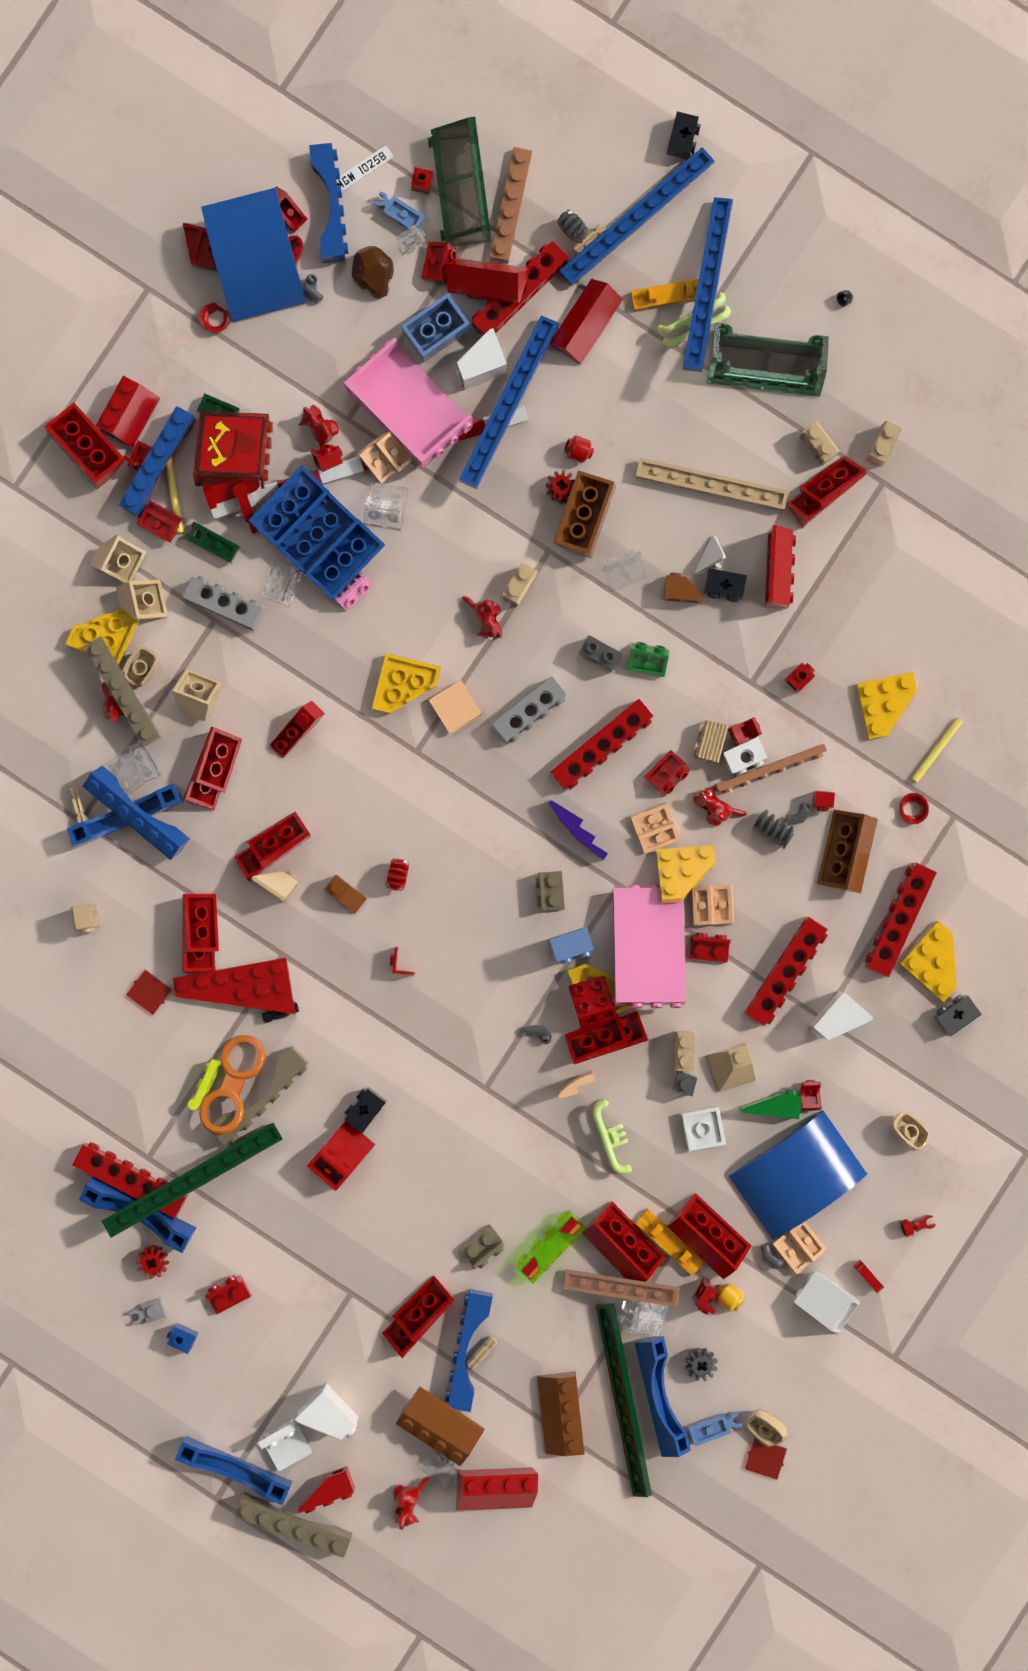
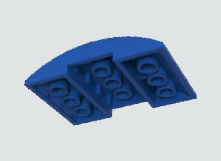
(253, 254)
(316, 532)
(798, 1176)

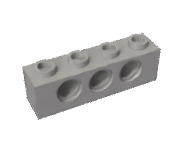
(194, 595)
(549, 687)

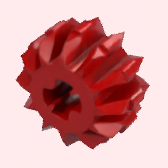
(554, 489)
(397, 874)
(156, 1268)

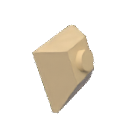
(118, 559)
(142, 599)
(196, 693)
(278, 883)
(732, 1067)

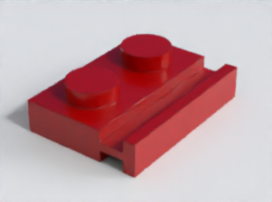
(159, 521)

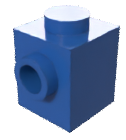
(181, 1338)

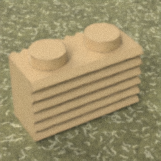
(819, 443)
(883, 443)
(519, 584)
(711, 741)
(85, 917)
(684, 1050)

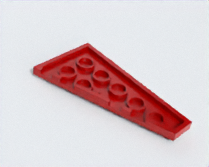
(252, 986)

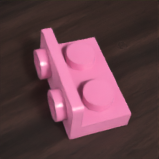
(353, 591)

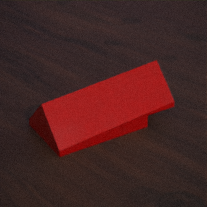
(486, 280)
(586, 320)
(825, 489)
(213, 768)
(272, 845)
(199, 932)
(606, 1037)
(418, 1315)

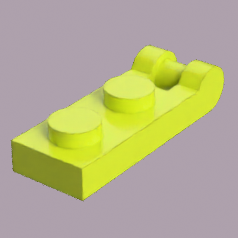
(205, 1084)

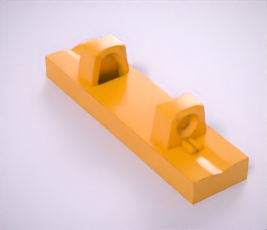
(664, 294)
(669, 1241)

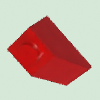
(292, 215)

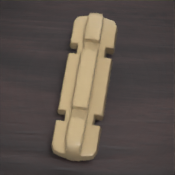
(590, 237)
(77, 805)
(481, 1353)

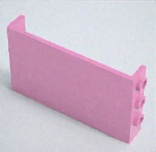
(407, 403)
(648, 949)

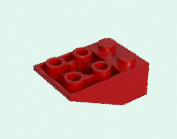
(341, 1155)

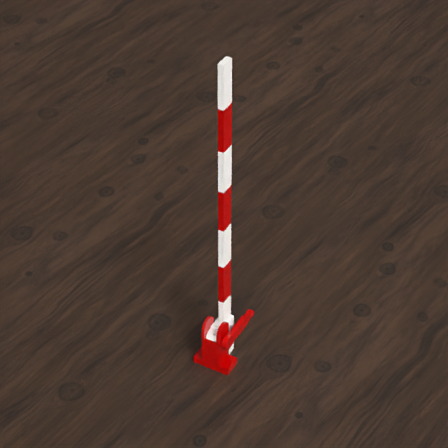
(234, 495)

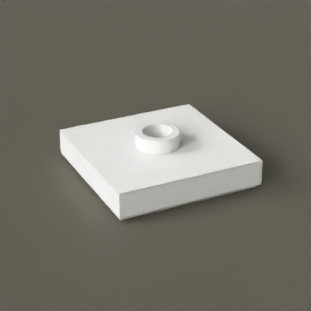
(703, 1128)

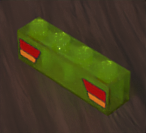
(550, 1246)

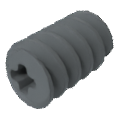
(774, 828)

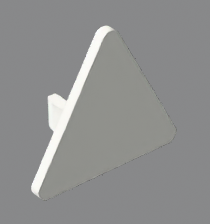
(711, 556)

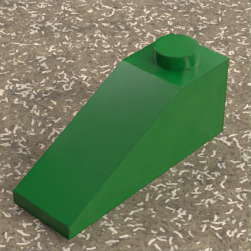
(777, 1105)

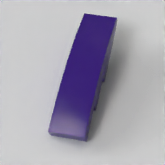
(573, 824)

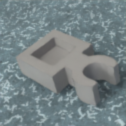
(150, 1310)

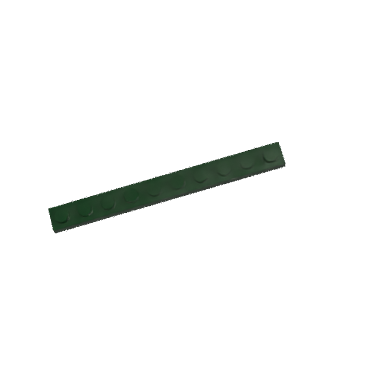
(191, 1180)
(623, 1400)

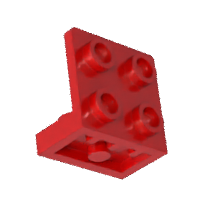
(593, 1001)

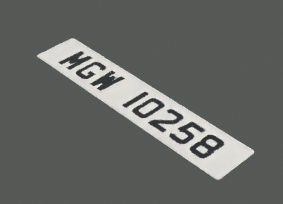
(364, 167)

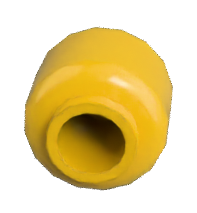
(729, 1297)

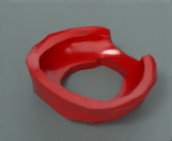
(207, 310)
(923, 804)

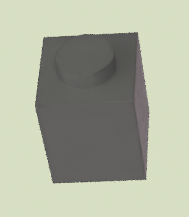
(684, 1083)

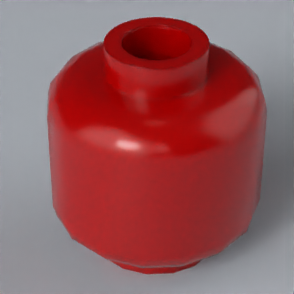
(578, 449)

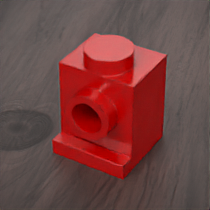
(327, 457)
(793, 678)

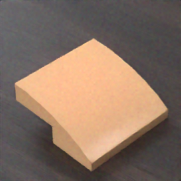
(384, 456)
(455, 707)
(655, 828)
(713, 905)
(570, 1087)
(799, 1247)

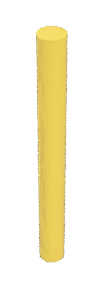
(173, 492)
(937, 750)

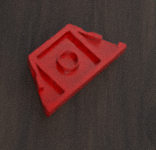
(199, 247)

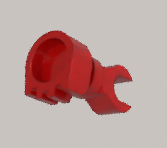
(908, 1228)

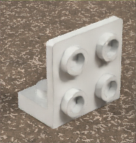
(285, 1444)

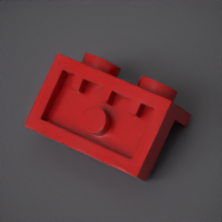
(435, 261)
(667, 773)
(709, 948)
(228, 1294)
(704, 1295)

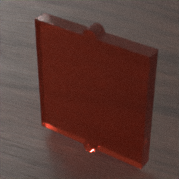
(149, 992)
(765, 1459)

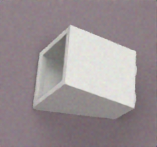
(481, 362)
(838, 1017)
(826, 1301)
(328, 1414)

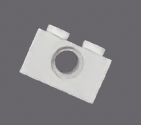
(755, 751)

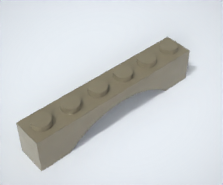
(122, 691)
(287, 1068)
(269, 1517)

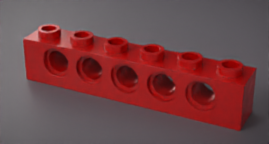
(549, 252)
(635, 710)
(925, 877)
(786, 959)
(84, 1162)

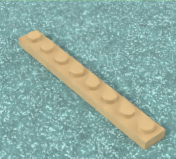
(712, 484)

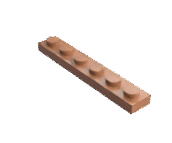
(511, 204)
(778, 766)
(622, 1288)

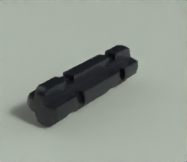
(269, 1016)

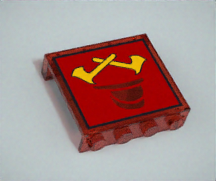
(233, 446)

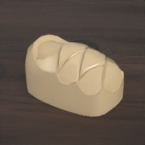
(140, 666)
(910, 1131)
(766, 1428)

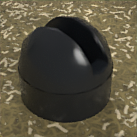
(841, 298)

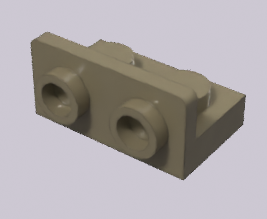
(551, 890)
(482, 1247)

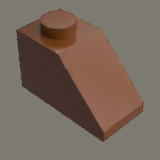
(680, 589)
(345, 893)

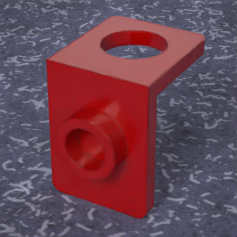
(393, 962)

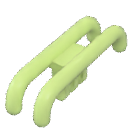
(686, 321)
(610, 1138)

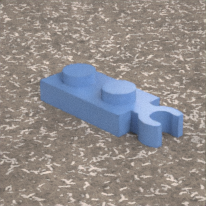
(400, 211)
(713, 1428)

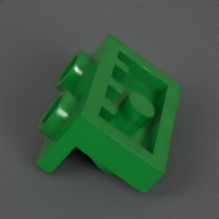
(648, 659)

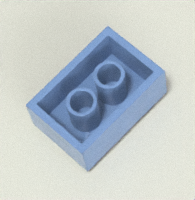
(436, 327)
(571, 944)

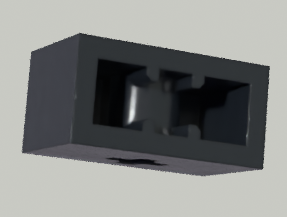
(683, 124)
(734, 581)
(374, 1103)

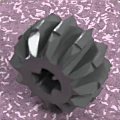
(572, 226)
(699, 1370)

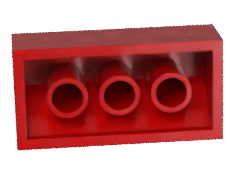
(85, 445)
(779, 567)
(709, 1236)
(623, 1244)
(496, 1488)

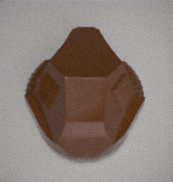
(373, 270)

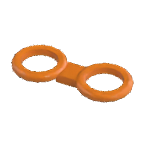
(232, 1084)

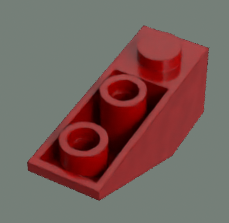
(297, 728)
(334, 1486)

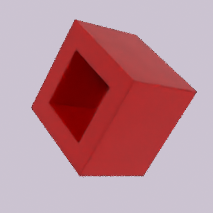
(425, 185)
(823, 800)

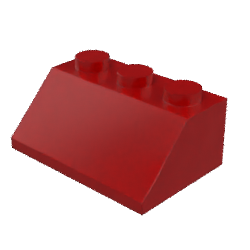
(127, 411)

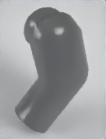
(311, 288)
(801, 816)
(540, 1031)
(769, 1259)

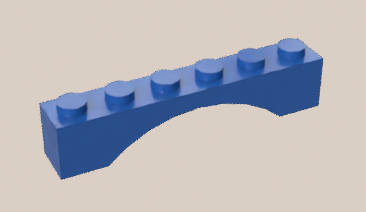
(323, 164)
(170, 438)
(108, 823)
(162, 836)
(170, 1230)
(462, 1390)
(670, 1434)
(258, 1479)

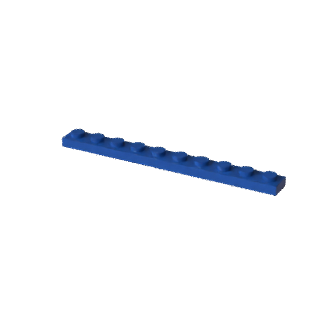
(637, 216)
(707, 284)
(508, 402)

